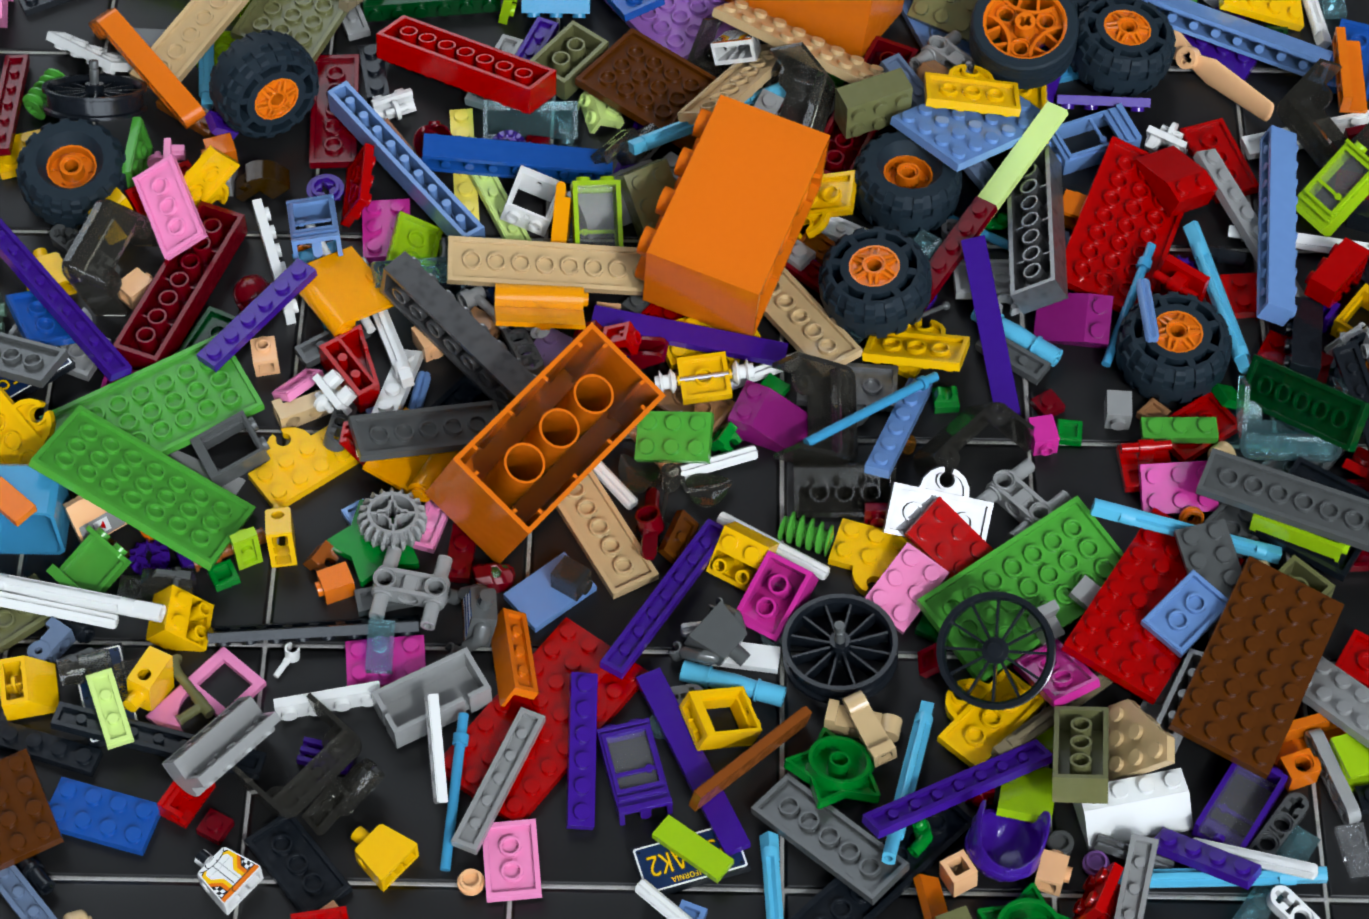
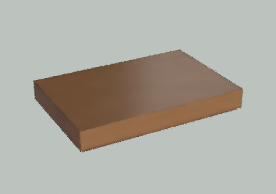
(674, 402)

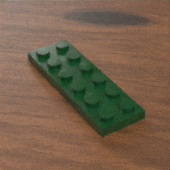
(1307, 403)

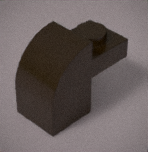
(262, 176)

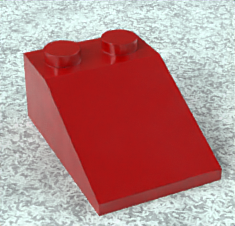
(1176, 180)

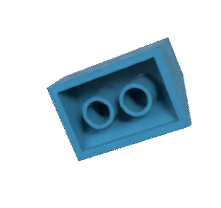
(556, 8)

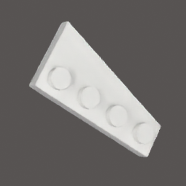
(82, 49)

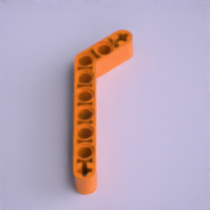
(148, 66)

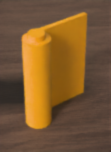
(343, 291)
(540, 306)
(411, 473)

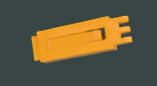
(561, 215)

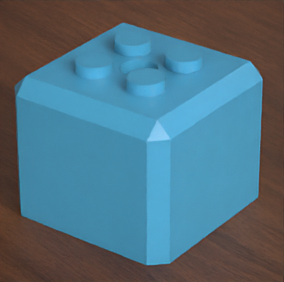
(48, 527)

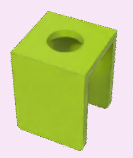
(1352, 758)

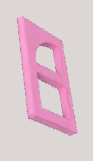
(170, 706)

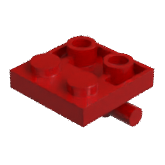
(1181, 278)
(1140, 452)
(1100, 894)

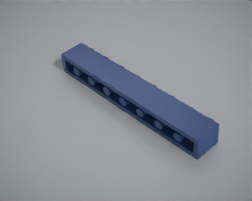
(505, 157)

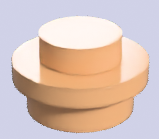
(471, 882)

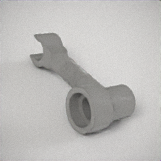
(476, 297)

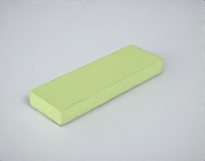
(109, 708)

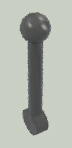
(944, 306)

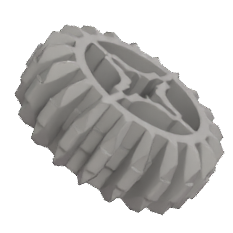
(376, 519)

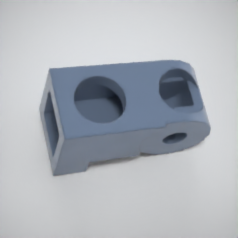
(53, 643)

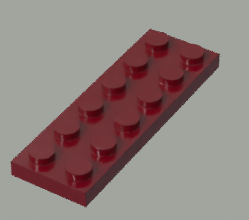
(330, 140)

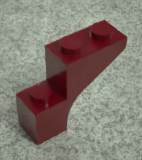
(650, 352)

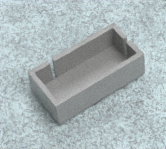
(454, 679)

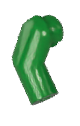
(998, 223)
(923, 838)

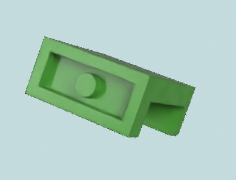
(93, 564)

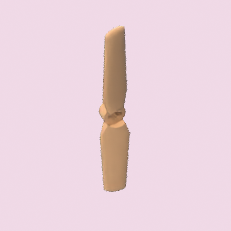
(1222, 79)

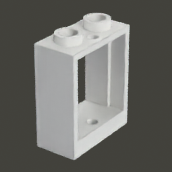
(527, 181)

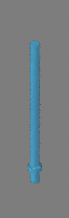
(921, 383)

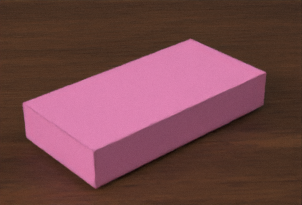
(296, 385)

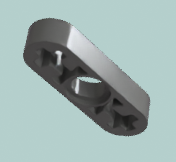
(335, 430)

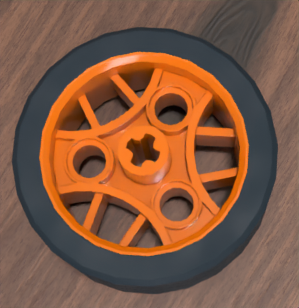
(1024, 36)

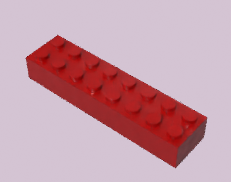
(466, 64)

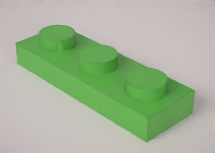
(1180, 429)

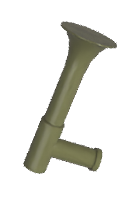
(201, 704)

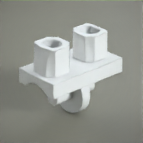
(394, 104)
(1164, 137)
(339, 399)

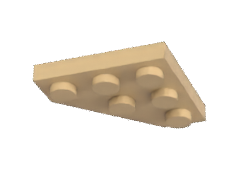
(1136, 742)

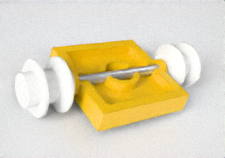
(704, 377)

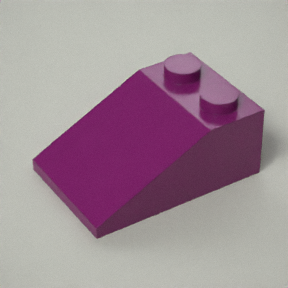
(1076, 321)
(768, 418)

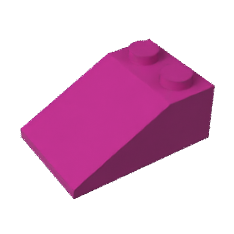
(775, 595)

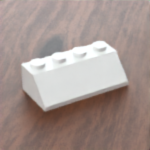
(1138, 807)

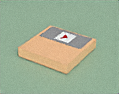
(84, 513)

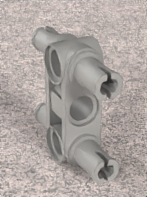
(943, 51)
(1019, 498)
(410, 588)

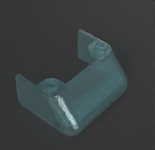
(551, 120)
(1275, 438)

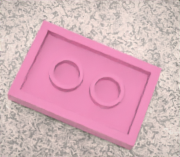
(903, 583)
(512, 861)

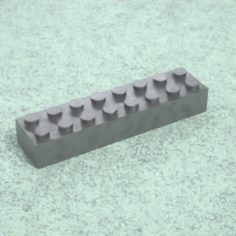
(1037, 236)
(454, 330)

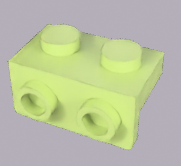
(599, 113)

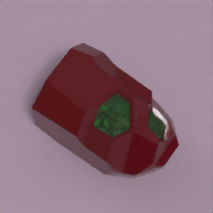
(494, 575)

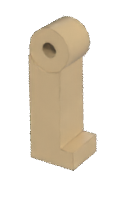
(298, 410)
(838, 721)
(869, 729)

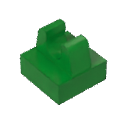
(945, 400)
(724, 436)

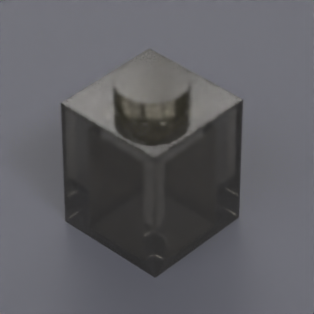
(571, 578)

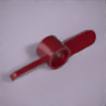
(650, 524)

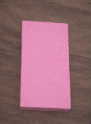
(169, 207)

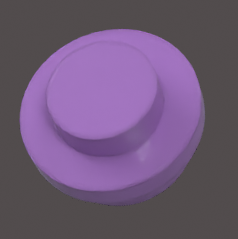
(1094, 861)

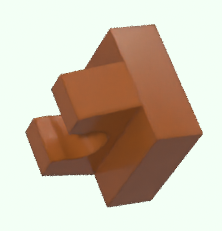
(321, 553)

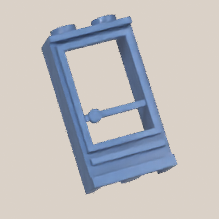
(1118, 121)
(313, 211)

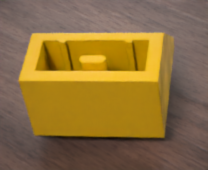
(739, 554)
(184, 622)
(28, 687)

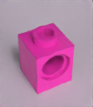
(1045, 435)

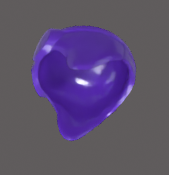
(1006, 846)

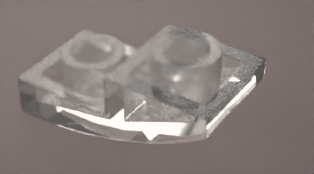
(1354, 848)

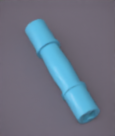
(1029, 341)
(709, 677)

